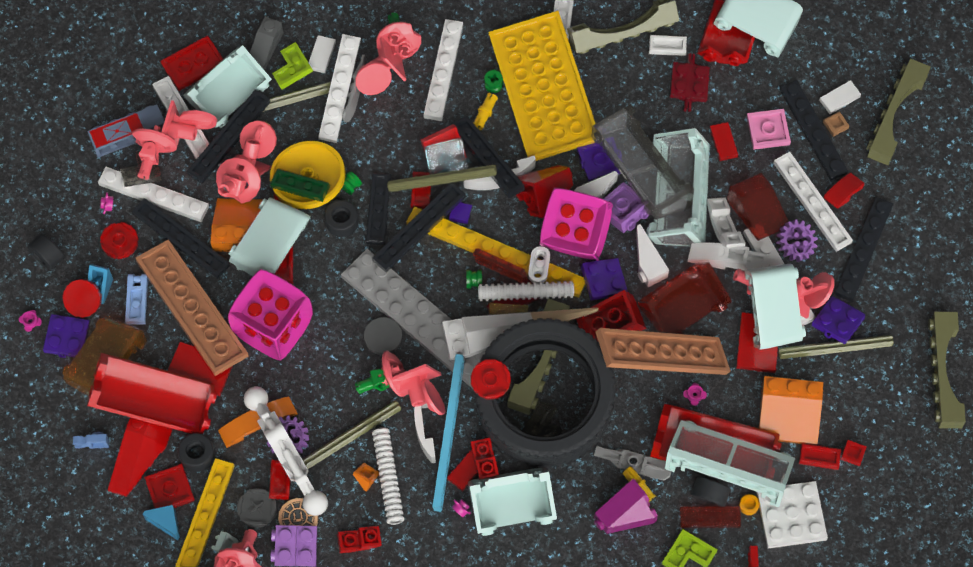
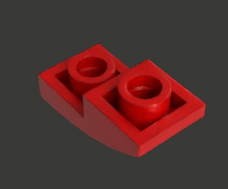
(843, 190)
(484, 458)
(359, 540)

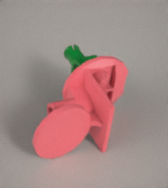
(393, 44)
(402, 382)

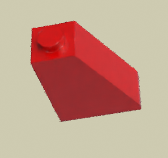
(540, 186)

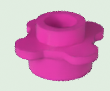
(106, 203)
(25, 320)
(695, 388)
(461, 507)

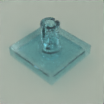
(446, 156)

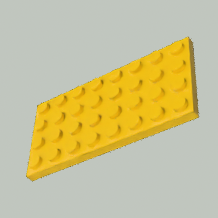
(543, 86)

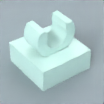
(224, 541)

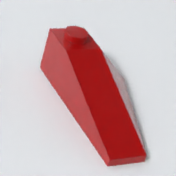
(137, 453)

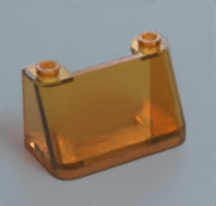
(108, 337)

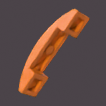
(247, 423)

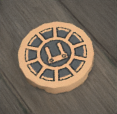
(294, 514)

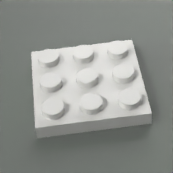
(796, 519)

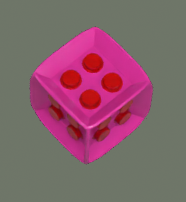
(576, 223)
(270, 314)

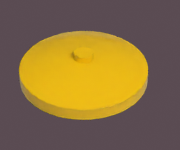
(314, 161)

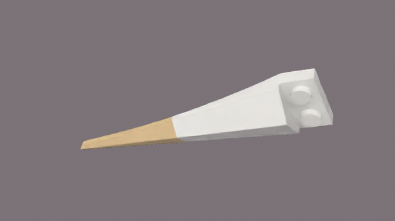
(475, 333)

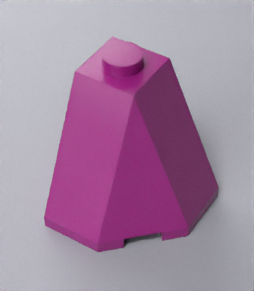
(625, 510)

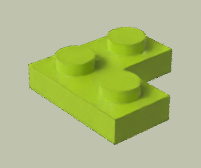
(296, 67)
(688, 547)

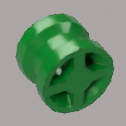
(495, 85)
(351, 182)
(473, 278)

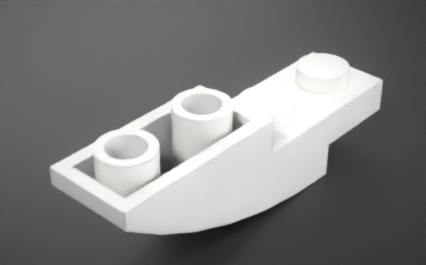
(723, 257)

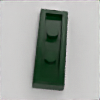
(299, 185)

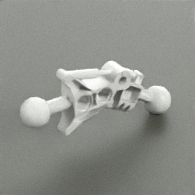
(314, 501)

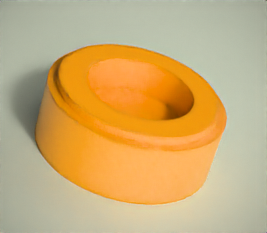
(749, 504)

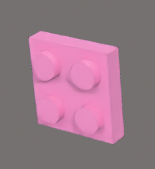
(768, 129)

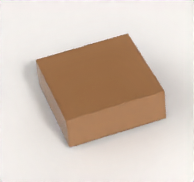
(836, 124)

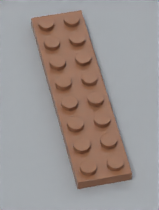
(192, 307)
(662, 351)

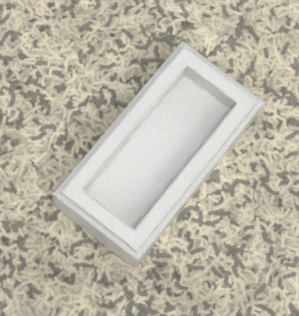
(667, 45)
(321, 53)
(840, 97)

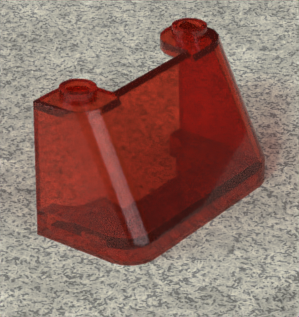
(685, 299)

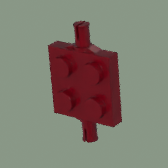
(689, 82)

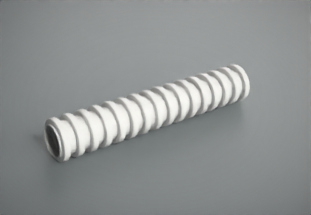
(526, 291)
(388, 476)

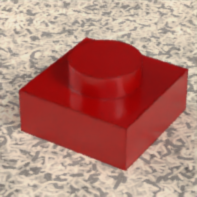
(853, 453)

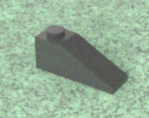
(266, 41)

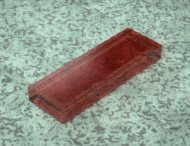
(500, 266)
(710, 517)

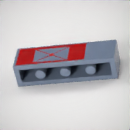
(118, 132)

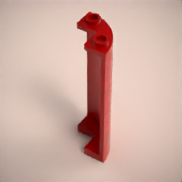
(725, 46)
(151, 394)
(673, 415)

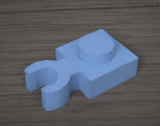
(96, 440)

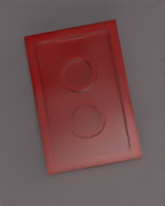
(191, 63)
(749, 356)
(190, 363)

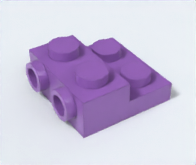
(626, 208)
(294, 545)

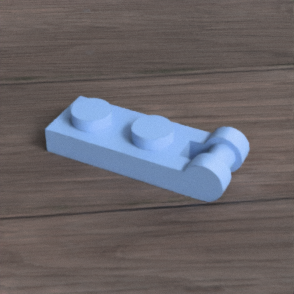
(136, 299)

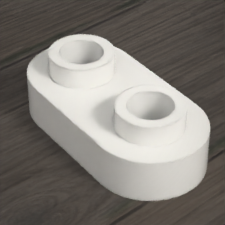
(539, 266)

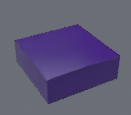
(461, 213)

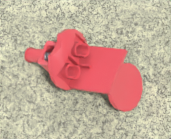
(166, 141)
(257, 141)
(810, 292)
(241, 553)

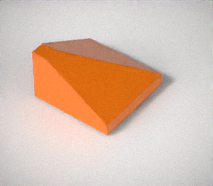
(365, 476)

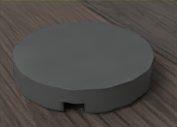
(383, 335)
(256, 508)

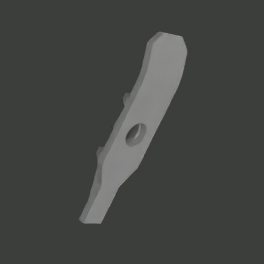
(353, 95)
(645, 465)

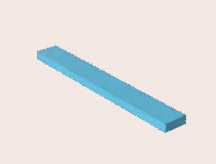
(448, 433)

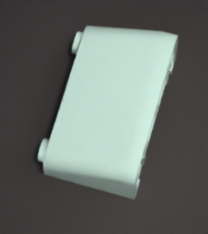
(763, 19)
(228, 85)
(269, 237)
(775, 305)
(512, 499)

